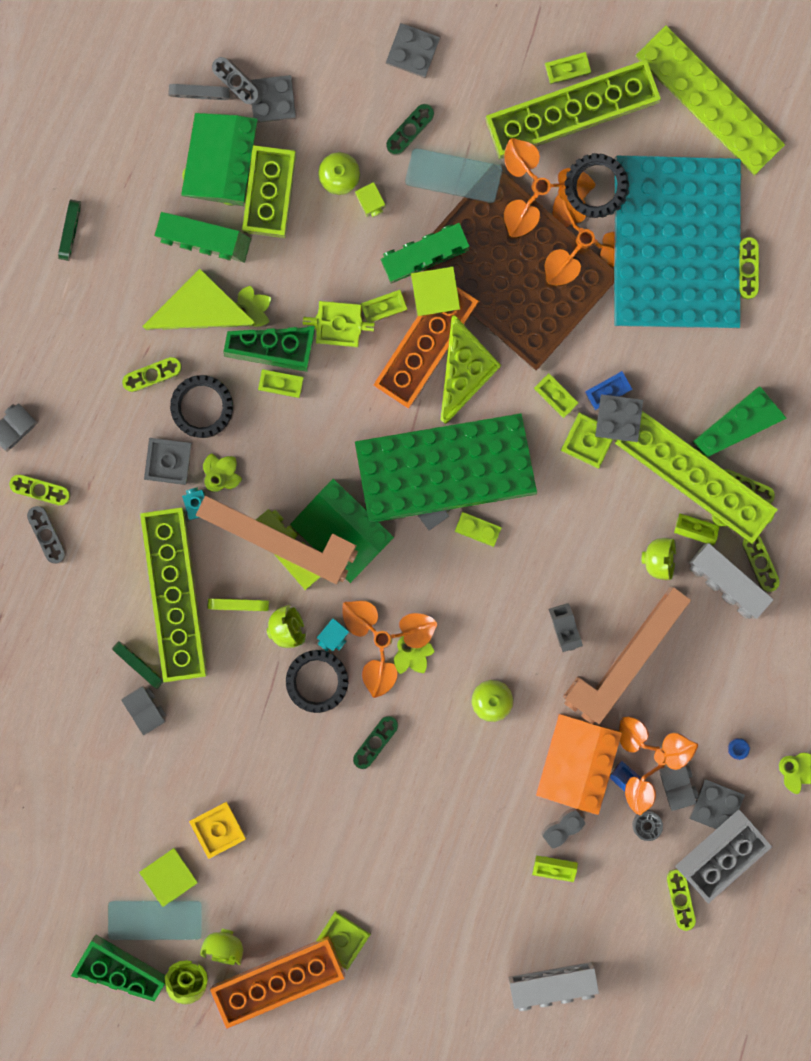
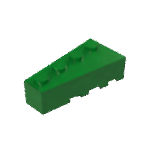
(203, 237)
(425, 253)
(273, 347)
(743, 420)
(118, 970)

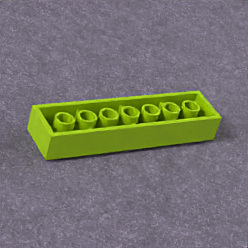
(575, 107)
(173, 594)

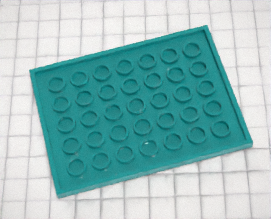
(678, 243)

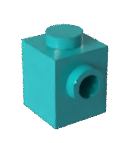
(192, 502)
(333, 636)

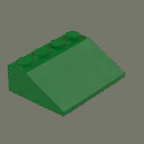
(219, 158)
(340, 514)

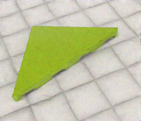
(198, 305)
(466, 369)

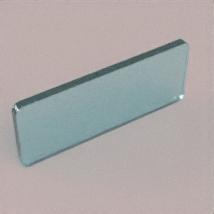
(453, 175)
(153, 922)

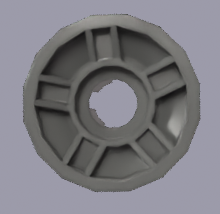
(653, 832)

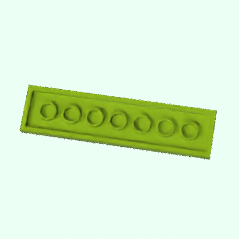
(710, 100)
(699, 479)

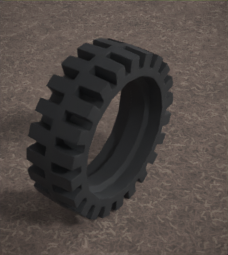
(574, 174)
(183, 388)
(298, 699)

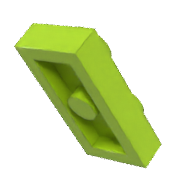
(567, 68)
(384, 306)
(280, 383)
(555, 395)
(478, 529)
(696, 529)
(555, 868)

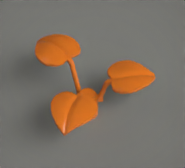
(519, 159)
(561, 266)
(415, 627)
(675, 753)

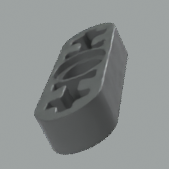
(228, 80)
(199, 92)
(34, 523)

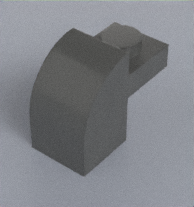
(565, 627)

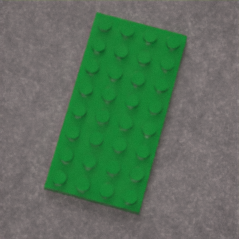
(445, 468)

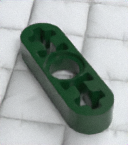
(425, 122)
(69, 230)
(137, 664)
(389, 733)

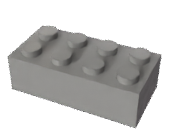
(730, 581)
(723, 856)
(553, 986)

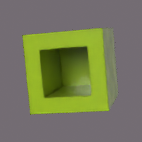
(370, 200)

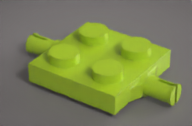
(338, 323)

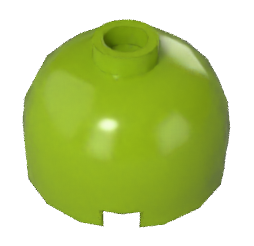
(339, 173)
(660, 558)
(285, 627)
(492, 700)
(223, 947)
(186, 982)

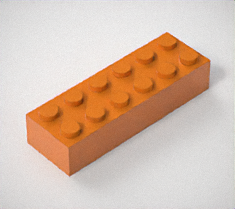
(421, 352)
(277, 982)

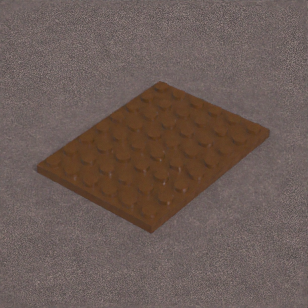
(511, 275)

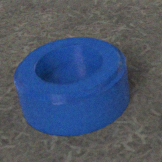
(738, 748)

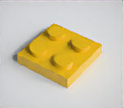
(217, 830)

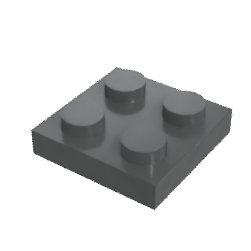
(412, 50)
(276, 100)
(619, 418)
(167, 461)
(715, 804)

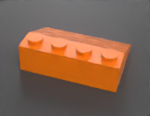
(578, 764)

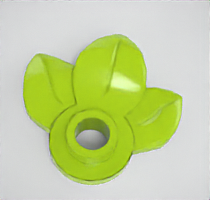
(254, 305)
(223, 471)
(413, 658)
(798, 774)

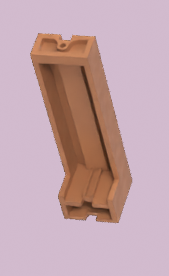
(328, 565)
(599, 701)

